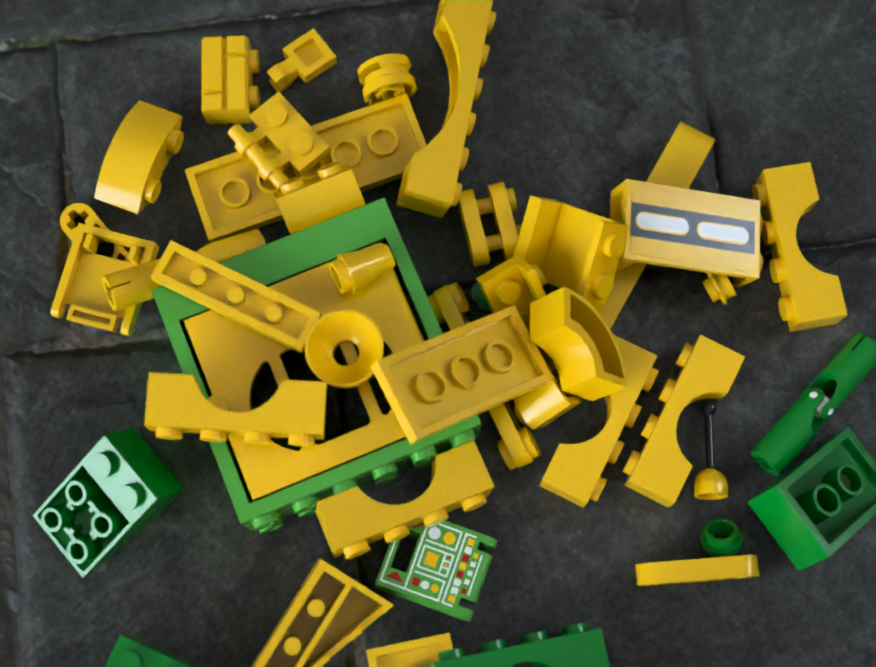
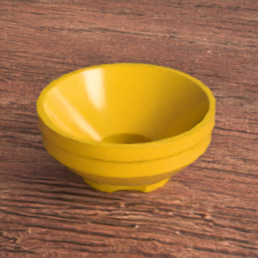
(339, 328)

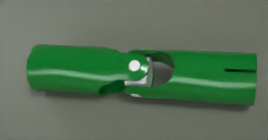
(807, 414)

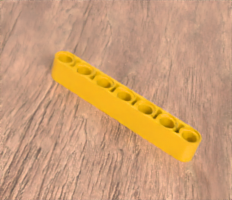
(675, 168)

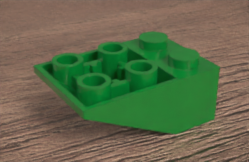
(107, 499)

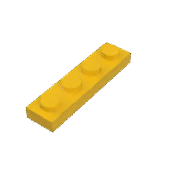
(235, 296)

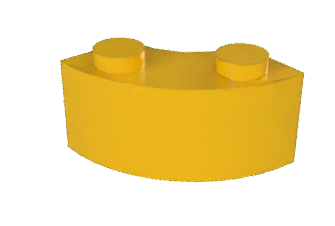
(138, 157)
(578, 344)

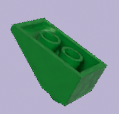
(820, 500)

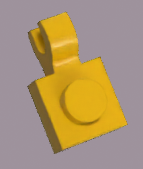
(304, 58)

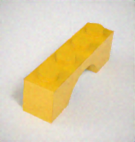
(807, 294)
(179, 407)
(661, 466)
(578, 467)
(355, 520)

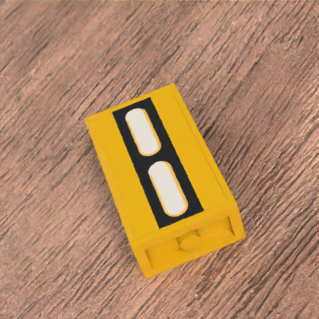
(689, 229)

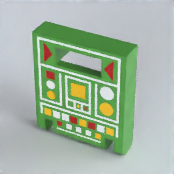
(441, 570)

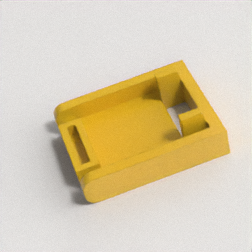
(82, 279)

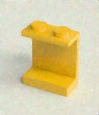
(572, 247)

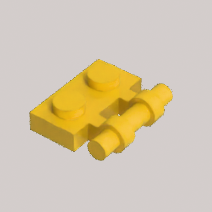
(288, 134)

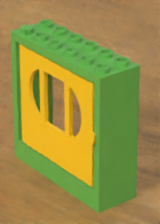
(234, 354)

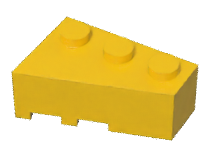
(321, 619)

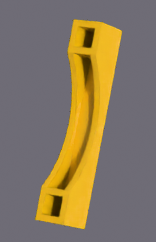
(432, 172)

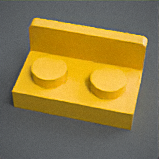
(513, 284)

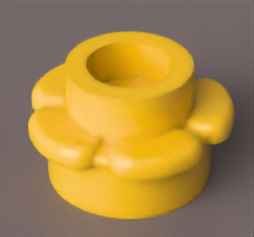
(719, 287)

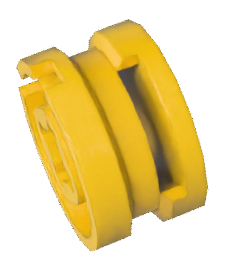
(386, 77)

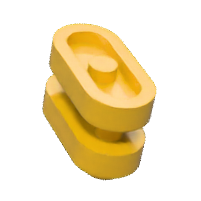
(501, 204)

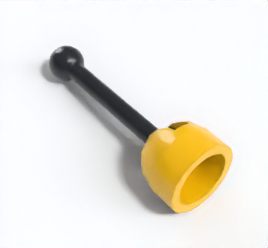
(710, 483)

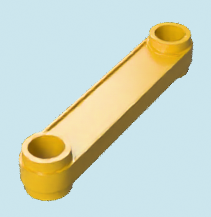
(517, 443)

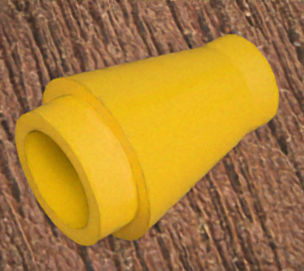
(358, 268)

